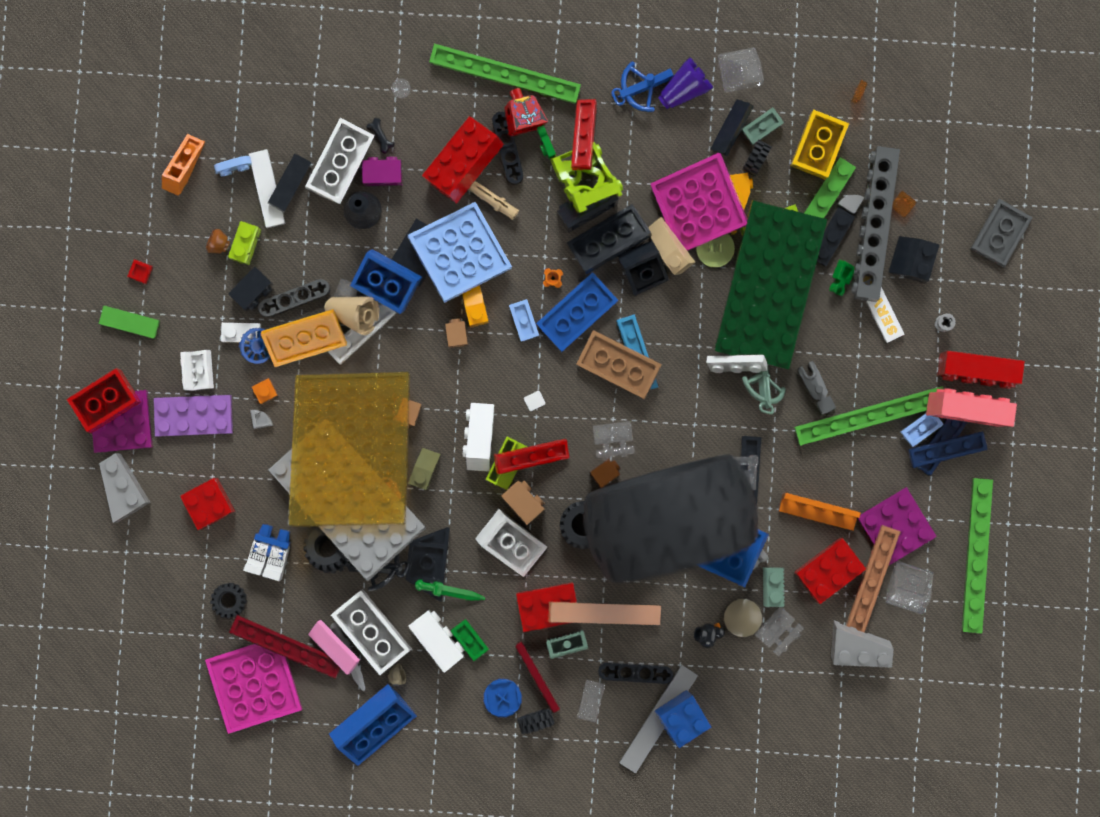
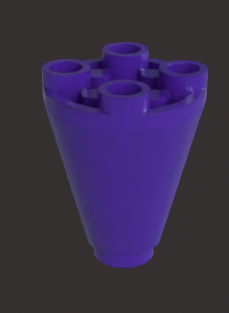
(685, 85)

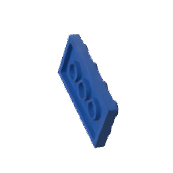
(577, 312)

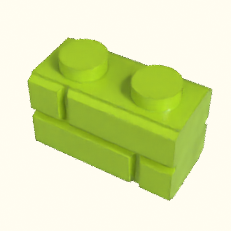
(244, 243)

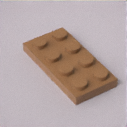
(619, 364)

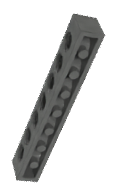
(890, 159)

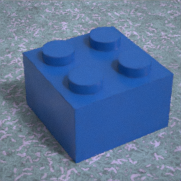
(682, 719)

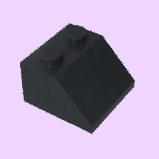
(913, 259)
(643, 267)

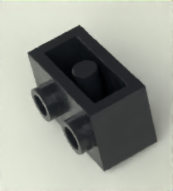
(251, 289)

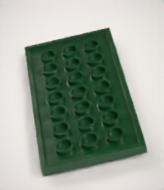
(770, 283)

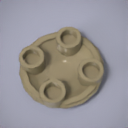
(743, 618)

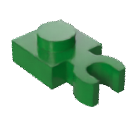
(547, 147)
(842, 275)

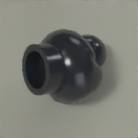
(707, 634)

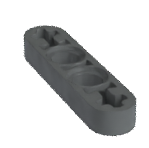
(293, 295)

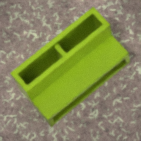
(504, 480)

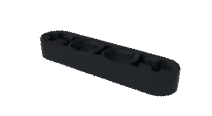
(506, 148)
(635, 675)

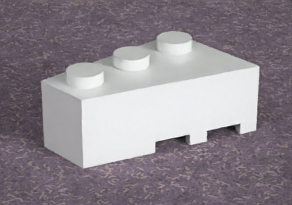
(479, 436)

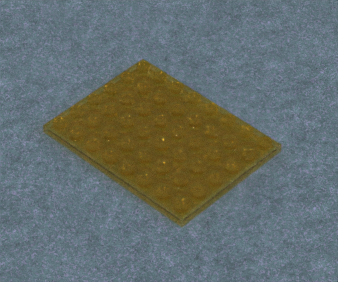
(349, 449)

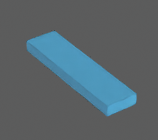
(632, 337)

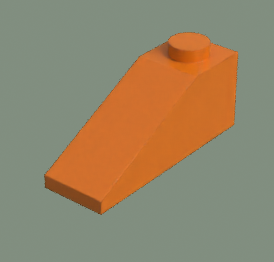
(182, 165)

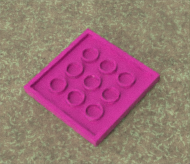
(700, 202)
(252, 686)

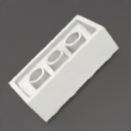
(339, 161)

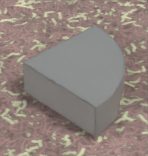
(851, 203)
(260, 419)

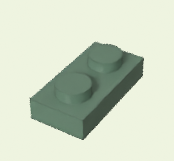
(762, 126)

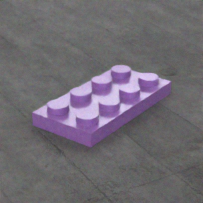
(193, 415)

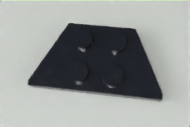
(428, 559)

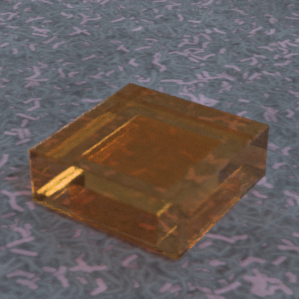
(859, 91)
(903, 204)

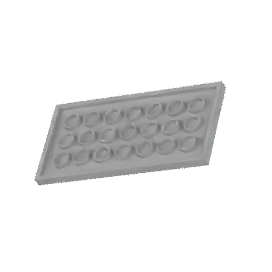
(364, 545)

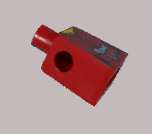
(523, 113)

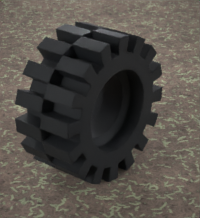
(756, 158)
(217, 596)
(535, 721)

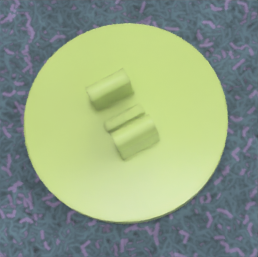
(716, 252)

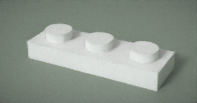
(737, 363)

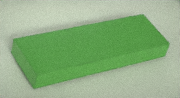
(129, 322)

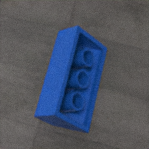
(372, 725)

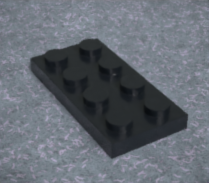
(609, 239)

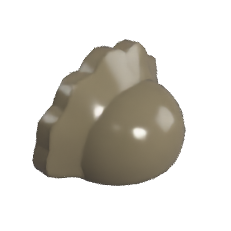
(397, 675)

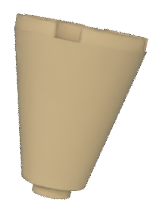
(355, 312)

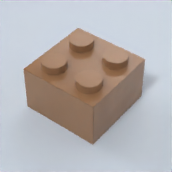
(523, 501)

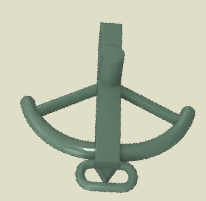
(764, 390)

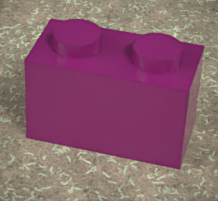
(382, 172)

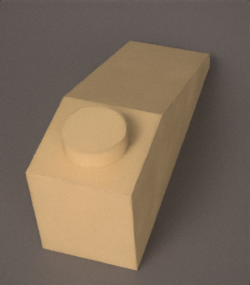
(670, 247)

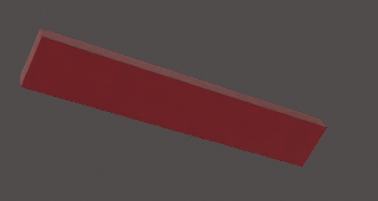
(284, 646)

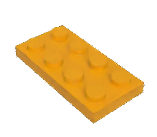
(304, 338)

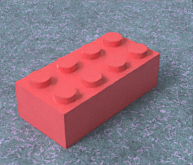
(971, 408)

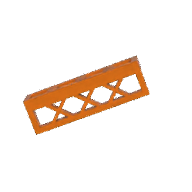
(818, 511)

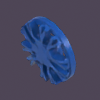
(255, 346)

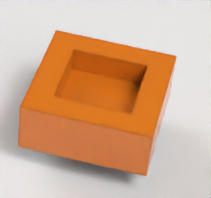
(264, 391)

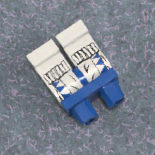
(268, 546)

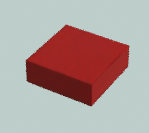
(140, 271)

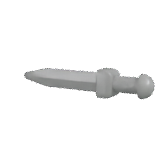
(356, 673)

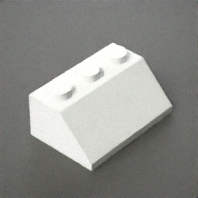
(437, 640)

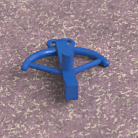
(649, 82)

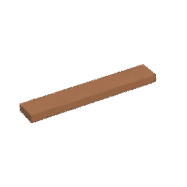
(873, 578)
(604, 613)

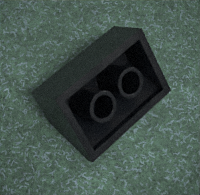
(573, 219)

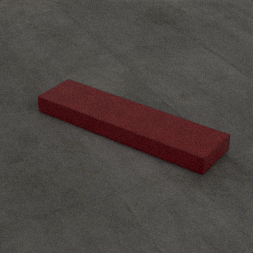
(537, 676)

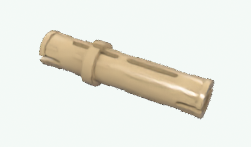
(498, 203)

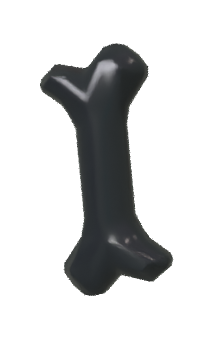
(385, 144)

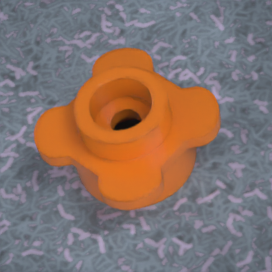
(556, 282)

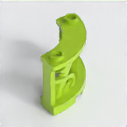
(590, 195)

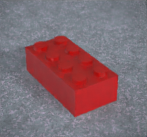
(463, 159)
(980, 368)

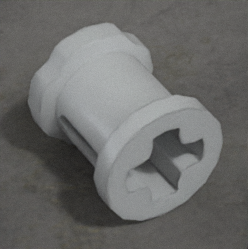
(949, 326)

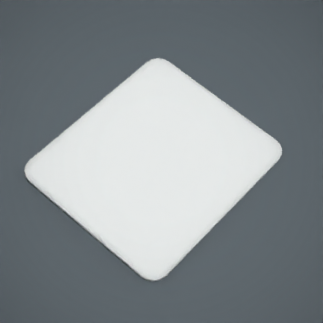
(534, 401)

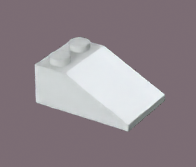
(510, 543)

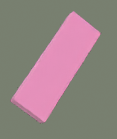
(334, 647)

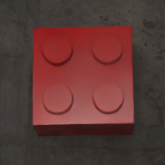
(207, 503)

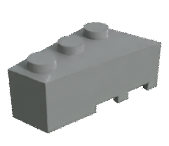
(121, 488)
(859, 648)

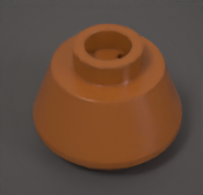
(217, 242)

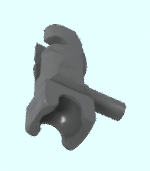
(817, 388)

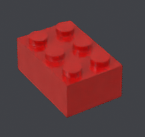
(103, 400)
(830, 570)
(535, 605)

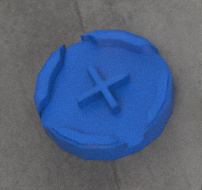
(502, 697)

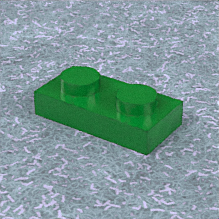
(469, 639)

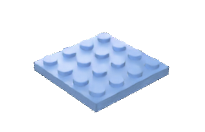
(459, 252)

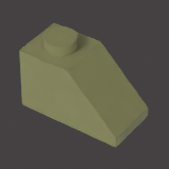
(424, 469)

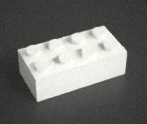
(371, 632)

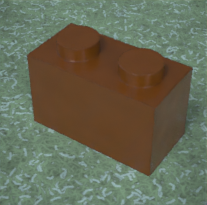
(605, 472)

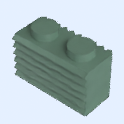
(773, 587)
(567, 644)

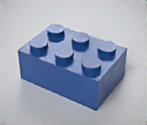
(386, 281)

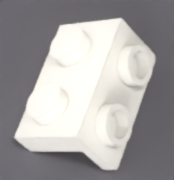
(197, 370)

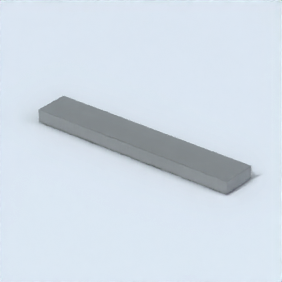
(652, 726)

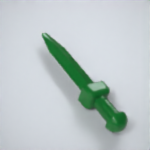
(439, 589)

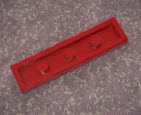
(584, 134)
(531, 456)

